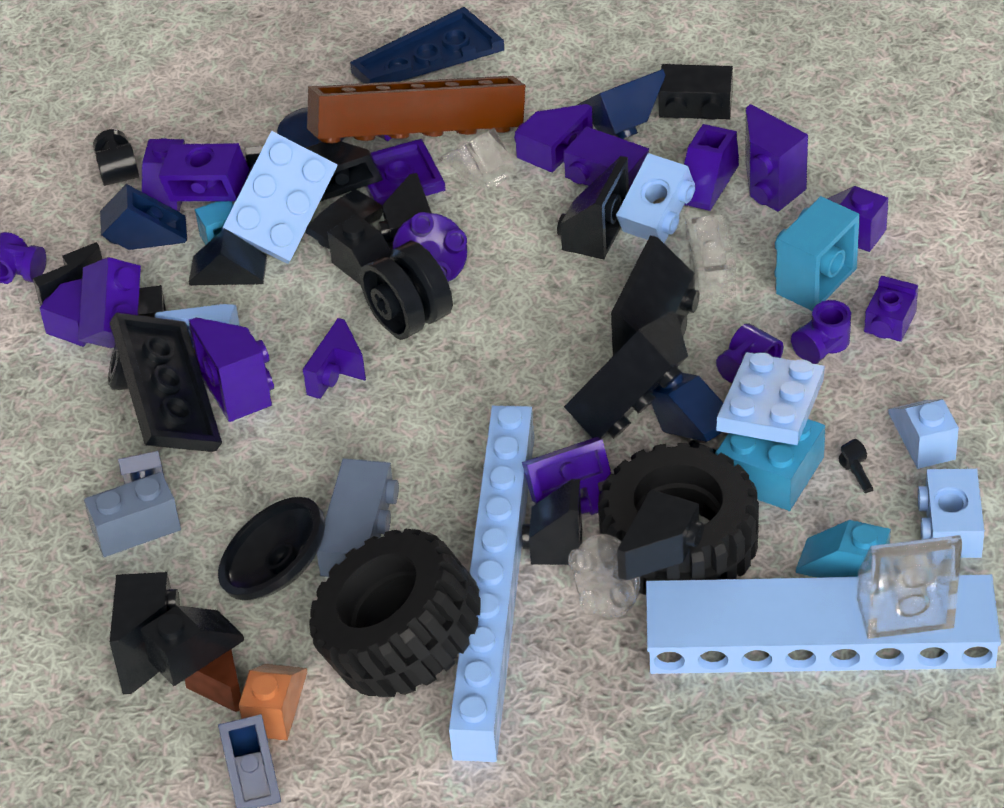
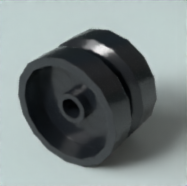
(406, 289)

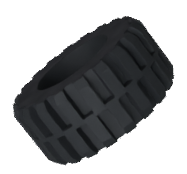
(700, 476)
(431, 608)

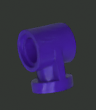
(20, 259)
(825, 333)
(750, 340)

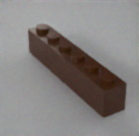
(415, 108)

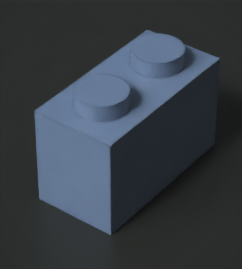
(132, 514)

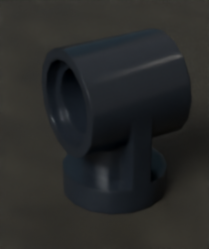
(114, 157)

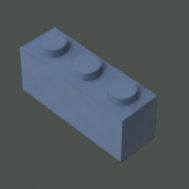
(356, 509)

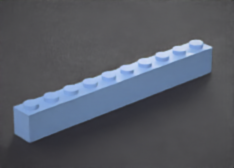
(495, 568)

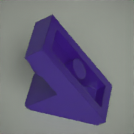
(334, 356)

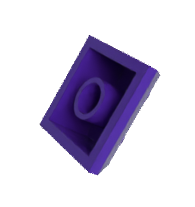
(774, 159)
(232, 367)

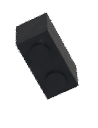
(696, 92)

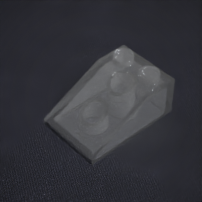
(909, 586)

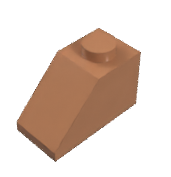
(275, 695)

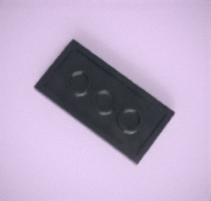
(165, 383)

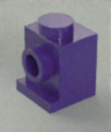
(891, 309)

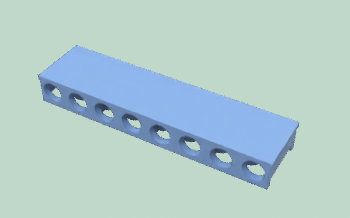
(804, 615)

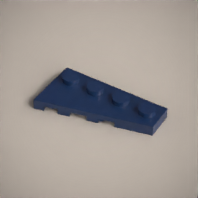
(433, 47)

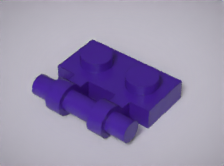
(579, 461)

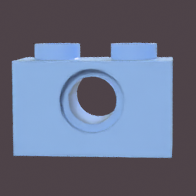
(656, 180)
(953, 508)

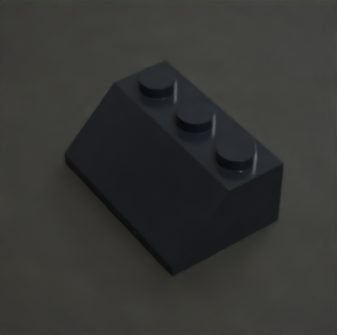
(654, 288)
(630, 378)

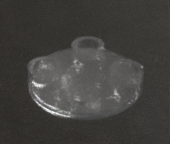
(597, 578)

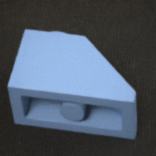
(927, 431)

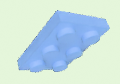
(280, 197)
(771, 398)

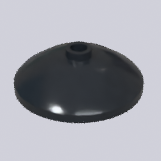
(272, 549)

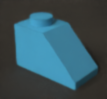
(840, 549)

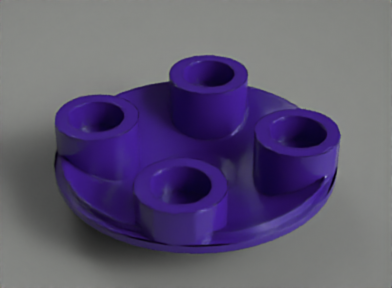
(440, 237)

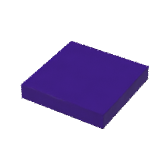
(396, 165)

